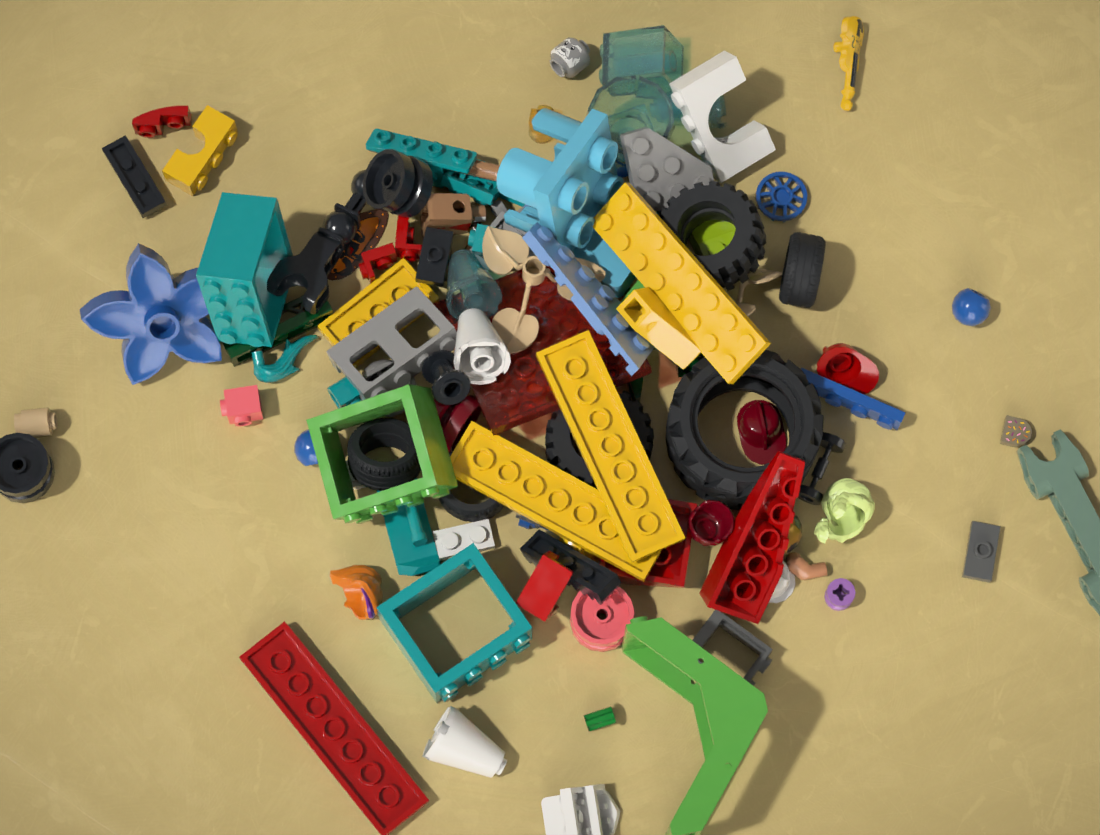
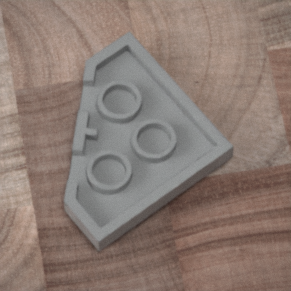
(660, 167)

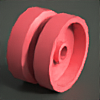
(598, 633)

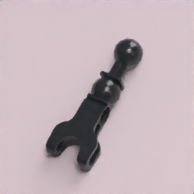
(321, 252)

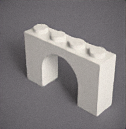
(695, 95)

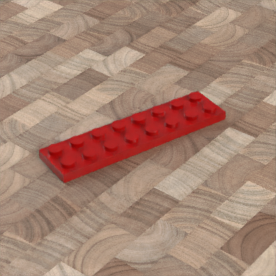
(334, 729)

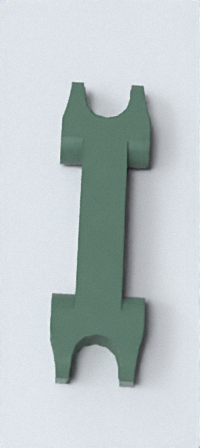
(1062, 484)

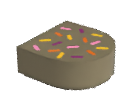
(1015, 432)

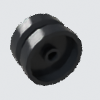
(397, 183)
(36, 469)

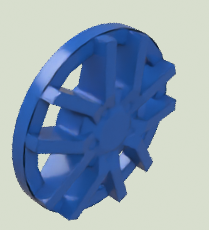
(781, 196)

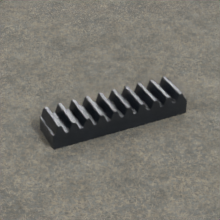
(587, 575)

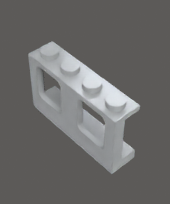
(383, 331)

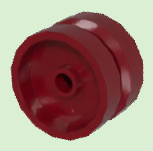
(456, 419)

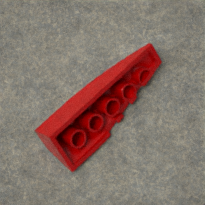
(754, 551)

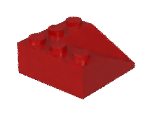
(672, 562)

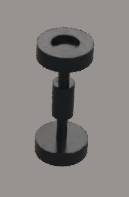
(830, 443)

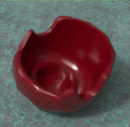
(710, 523)

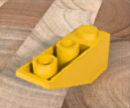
(658, 326)

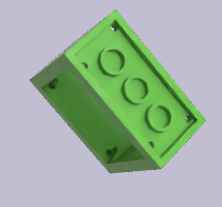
(428, 442)

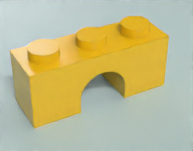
(191, 170)

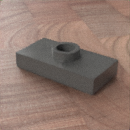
(981, 551)

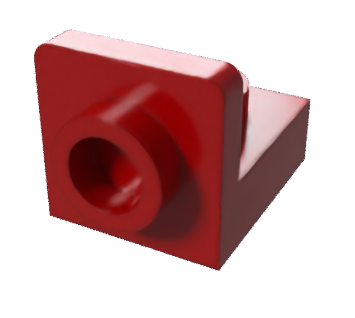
(405, 235)
(379, 258)

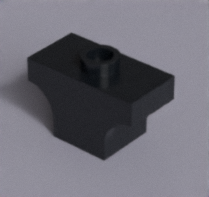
(435, 257)

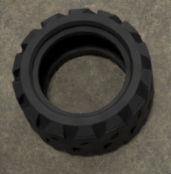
(767, 376)

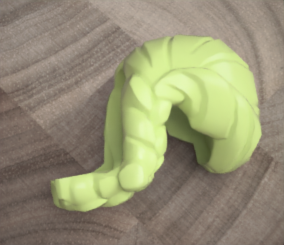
(847, 509)

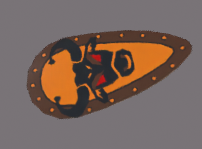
(365, 239)

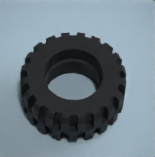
(726, 204)
(560, 445)

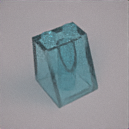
(644, 53)

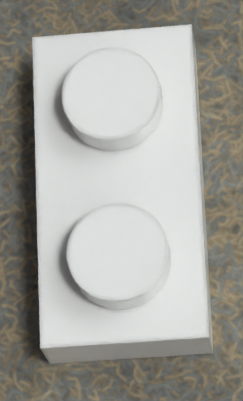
(456, 538)

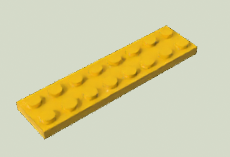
(680, 282)
(610, 446)
(542, 495)

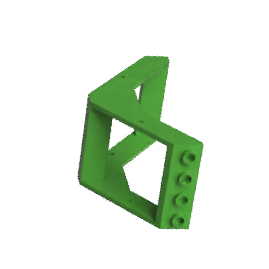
(724, 707)

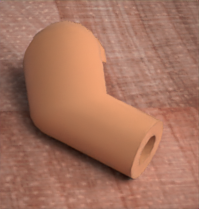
(803, 569)

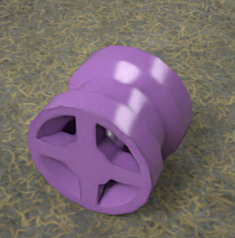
(839, 600)

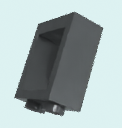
(718, 620)

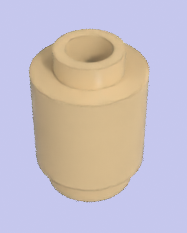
(35, 422)

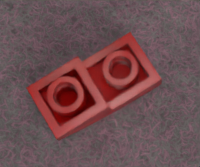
(152, 122)

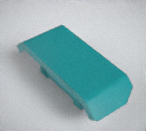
(411, 540)

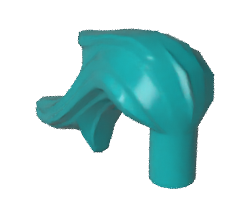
(284, 365)

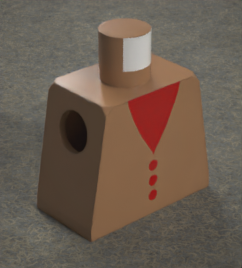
(450, 213)

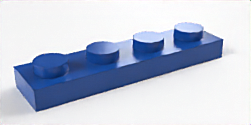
(858, 403)

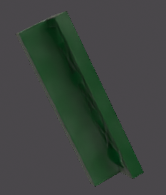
(286, 330)

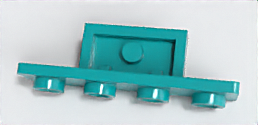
(435, 154)
(480, 189)

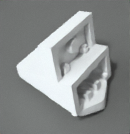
(581, 812)

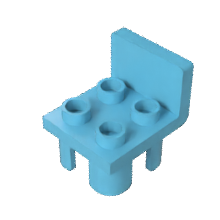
(568, 189)

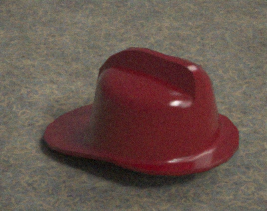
(761, 431)

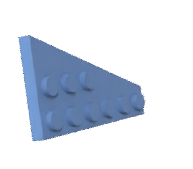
(592, 298)

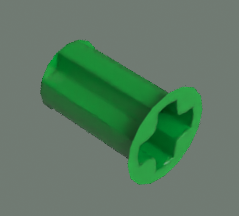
(600, 718)

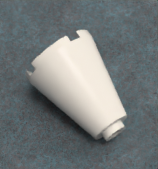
(479, 348)
(464, 746)

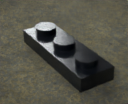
(134, 176)

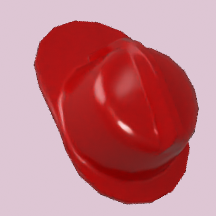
(848, 368)

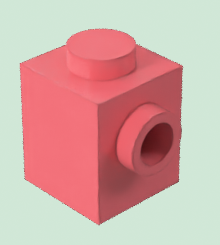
(242, 405)

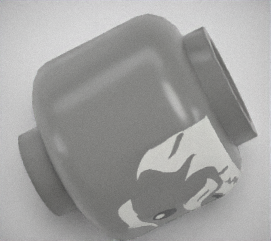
(570, 57)

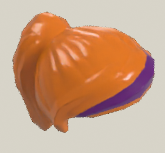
(361, 589)

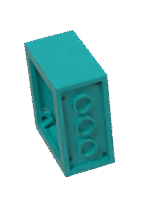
(235, 267)
(469, 670)

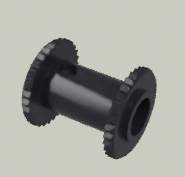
(448, 384)

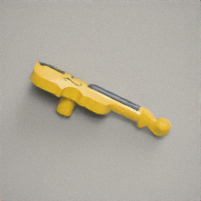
(852, 36)

